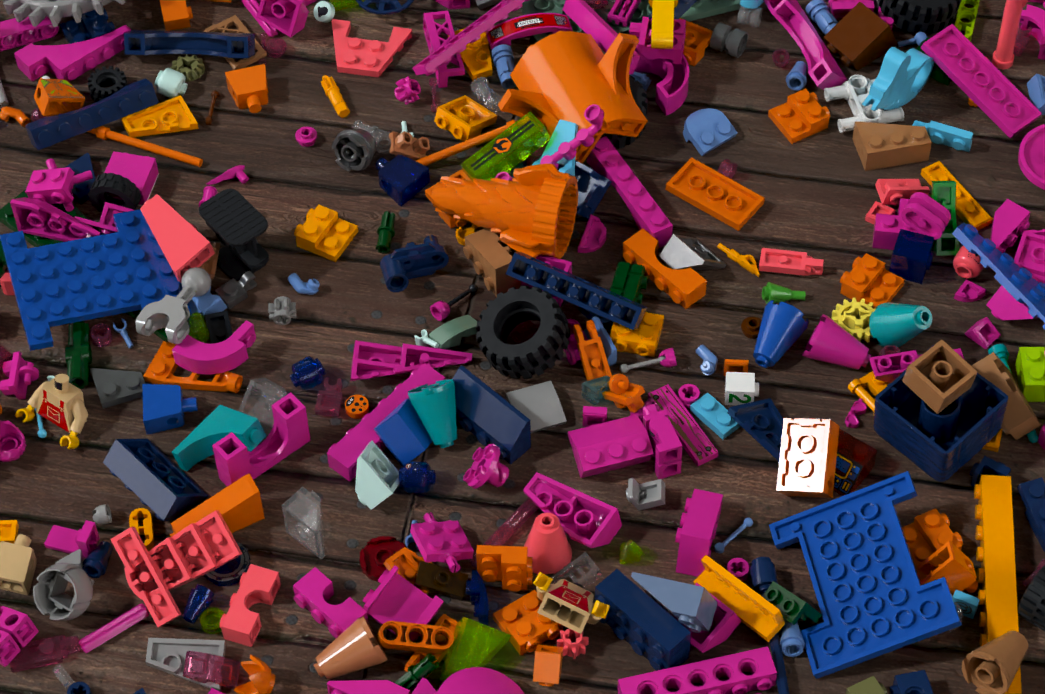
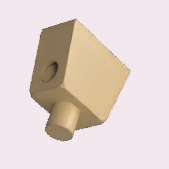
(17, 565)

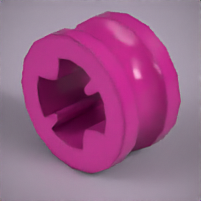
(688, 389)
(737, 563)

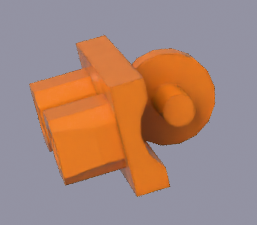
(624, 393)

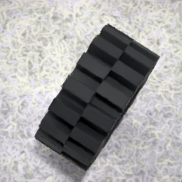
(104, 77)

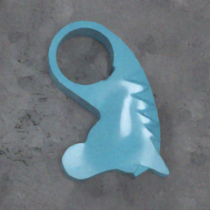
(899, 79)

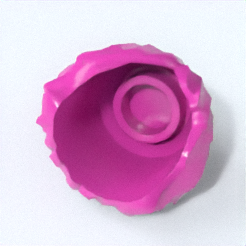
(11, 442)

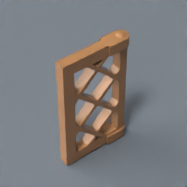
(223, 28)

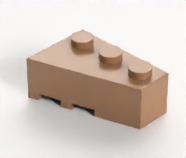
(490, 260)

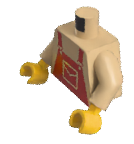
(60, 404)
(568, 603)

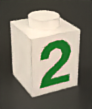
(740, 388)

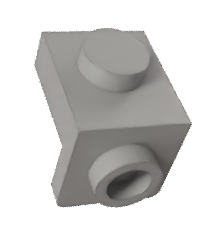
(646, 494)

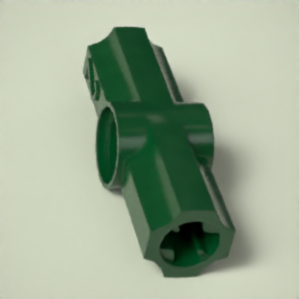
(78, 354)

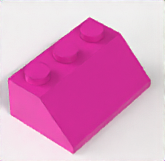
(610, 446)

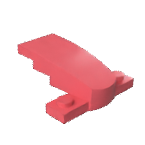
(174, 562)

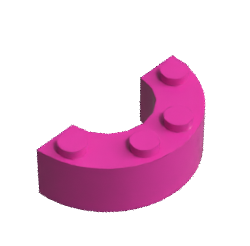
(674, 87)

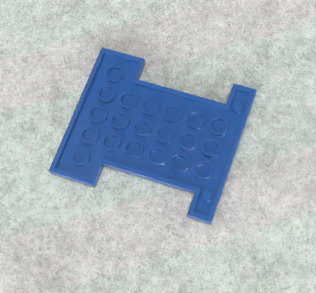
(87, 277)
(864, 578)

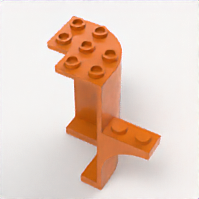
(567, 75)

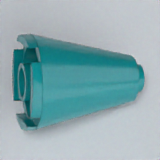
(898, 322)
(437, 410)

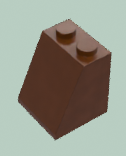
(860, 37)

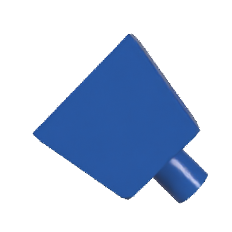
(165, 407)

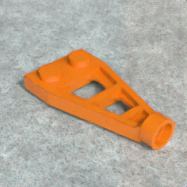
(163, 367)

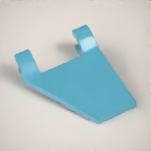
(564, 132)

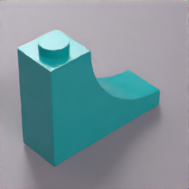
(214, 428)

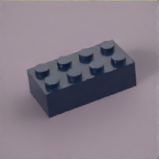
(643, 622)

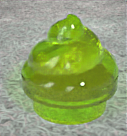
(630, 553)

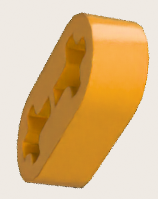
(147, 528)

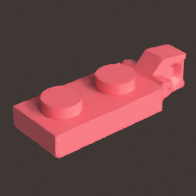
(789, 262)

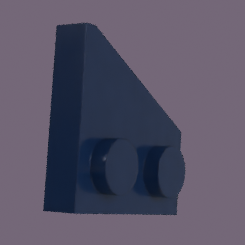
(81, 190)

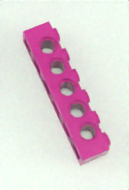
(707, 672)

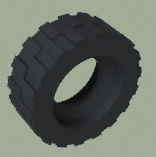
(117, 185)

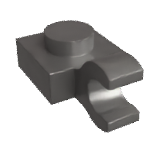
(235, 292)

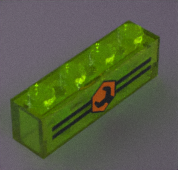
(507, 148)

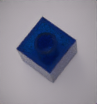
(912, 256)

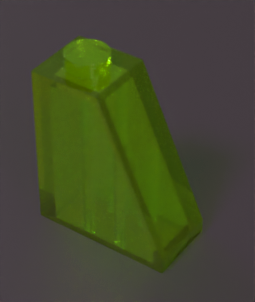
(472, 646)

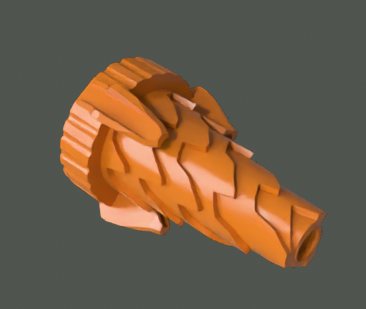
(530, 212)

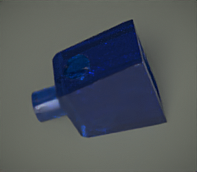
(402, 178)

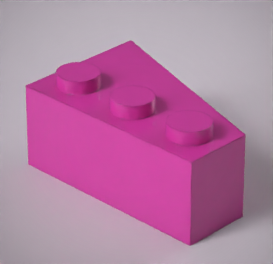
(697, 530)

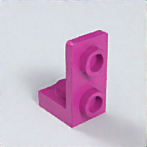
(70, 540)

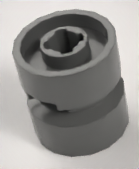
(730, 40)

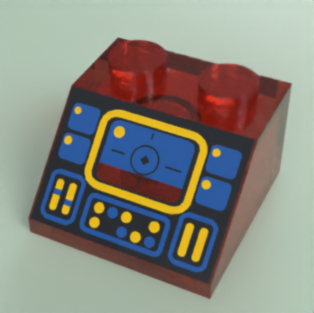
(853, 463)

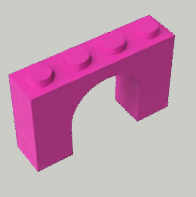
(287, 435)

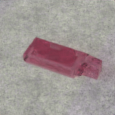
(45, 652)

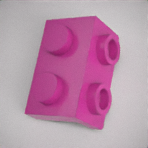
(51, 185)

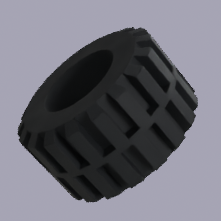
(1033, 601)

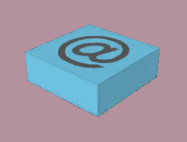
(967, 603)

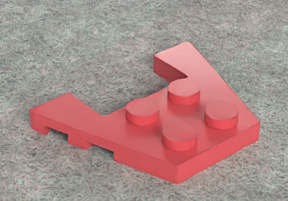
(363, 55)

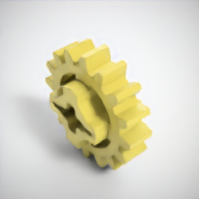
(854, 318)

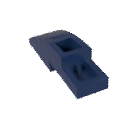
(1034, 500)

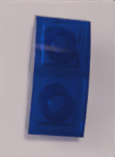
(479, 598)

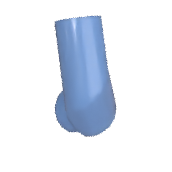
(709, 360)

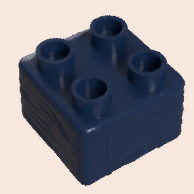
(941, 440)

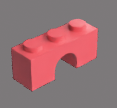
(256, 586)

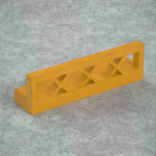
(745, 602)

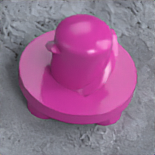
(486, 468)

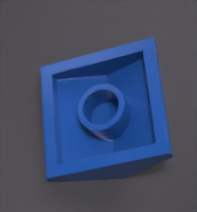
(404, 433)

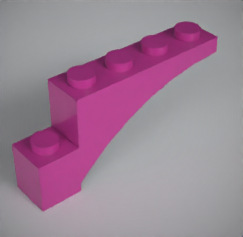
(69, 60)

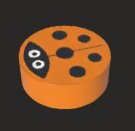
(356, 406)

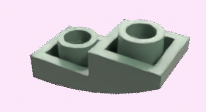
(450, 333)

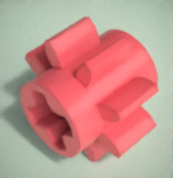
(569, 648)

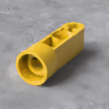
(662, 23)

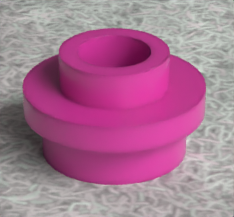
(306, 136)

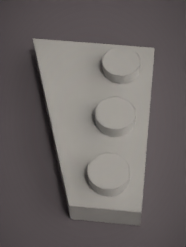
(170, 655)

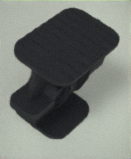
(236, 228)

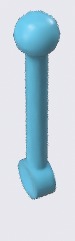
(42, 432)

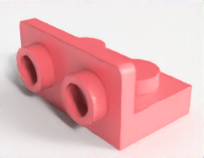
(893, 189)

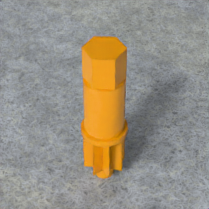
(333, 93)

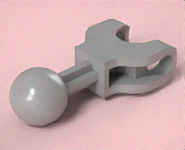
(173, 311)

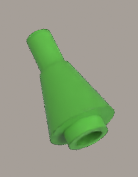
(778, 293)

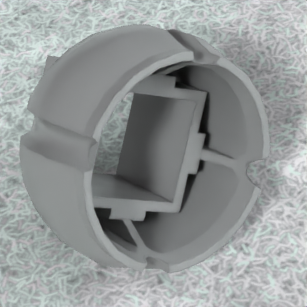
(51, 596)

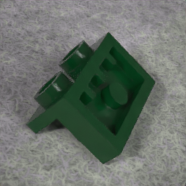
(790, 605)

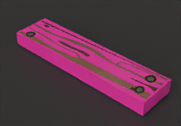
(686, 428)

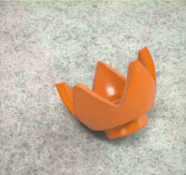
(260, 677)

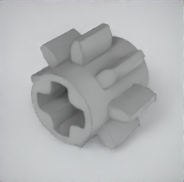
(282, 310)

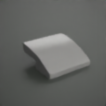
(538, 404)

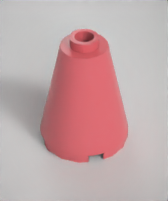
(548, 545)

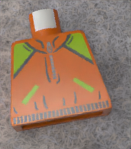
(57, 96)

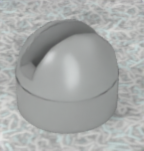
(102, 514)

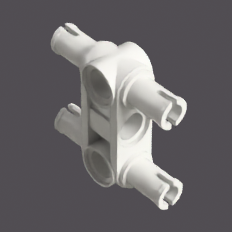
(855, 92)

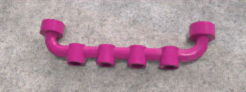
(566, 150)

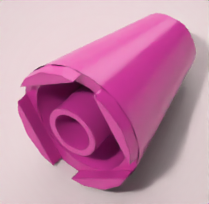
(836, 345)

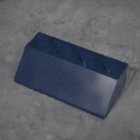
(490, 416)
(153, 478)

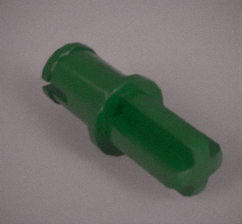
(385, 232)
(417, 672)

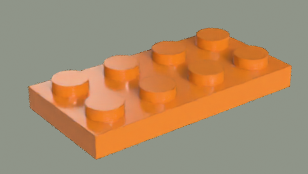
(715, 194)

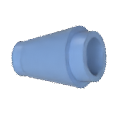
(797, 76)
(791, 639)

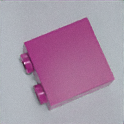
(138, 169)

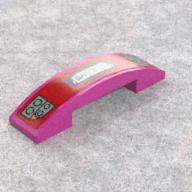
(527, 26)

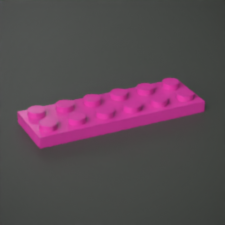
(981, 81)

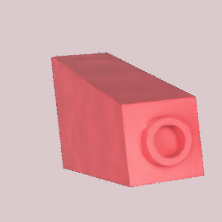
(177, 238)

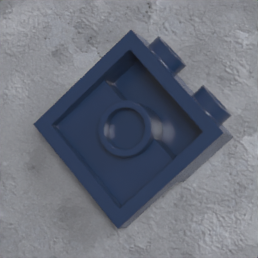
(90, 27)

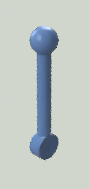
(719, 547)

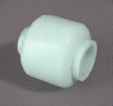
(170, 83)

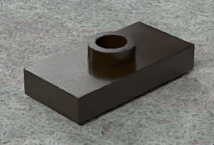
(440, 580)

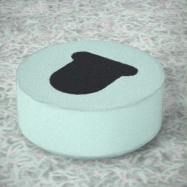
(324, 11)

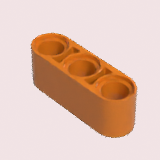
(426, 632)

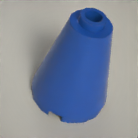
(778, 332)

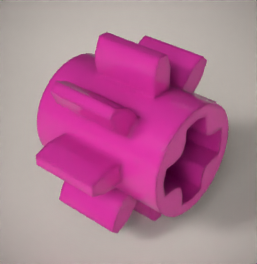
(407, 90)

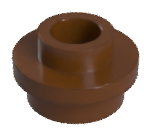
(748, 330)

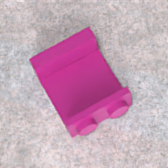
(401, 602)

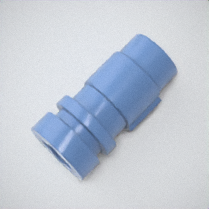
(820, 14)
(504, 62)

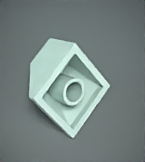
(375, 476)

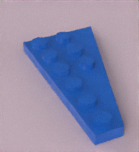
(1013, 278)

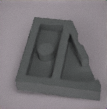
(117, 386)

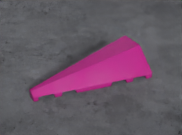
(380, 360)

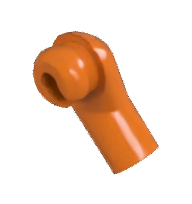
(17, 114)

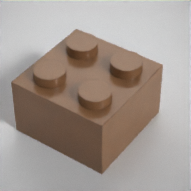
(939, 376)

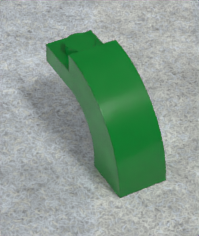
(945, 194)

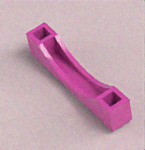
(820, 62)
(645, 211)

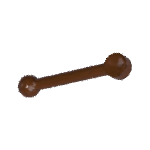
(215, 94)

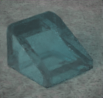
(593, 389)

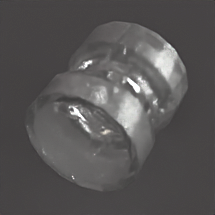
(750, 16)

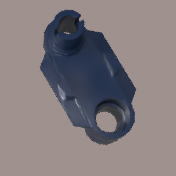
(412, 263)

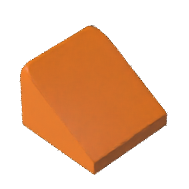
(732, 365)

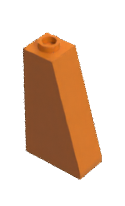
(238, 504)

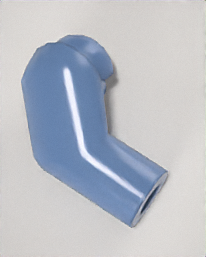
(303, 287)

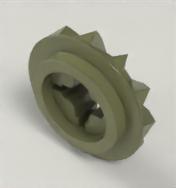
(196, 65)

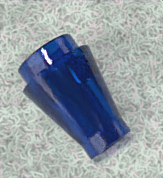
(197, 603)

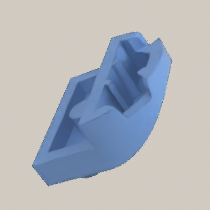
(708, 129)

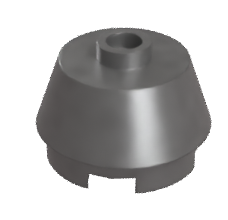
(354, 149)

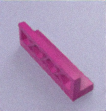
(435, 42)

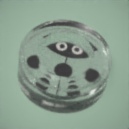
(62, 676)

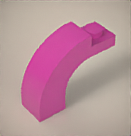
(1035, 18)
(216, 357)

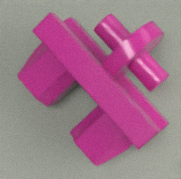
(20, 376)

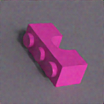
(314, 592)

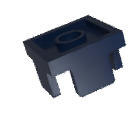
(590, 189)

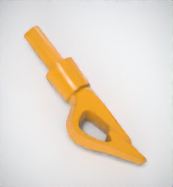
(742, 260)

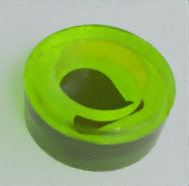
(211, 619)

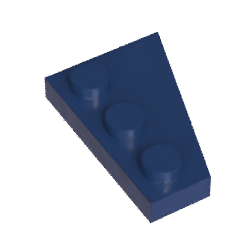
(762, 422)

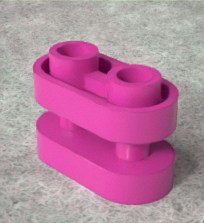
(926, 215)

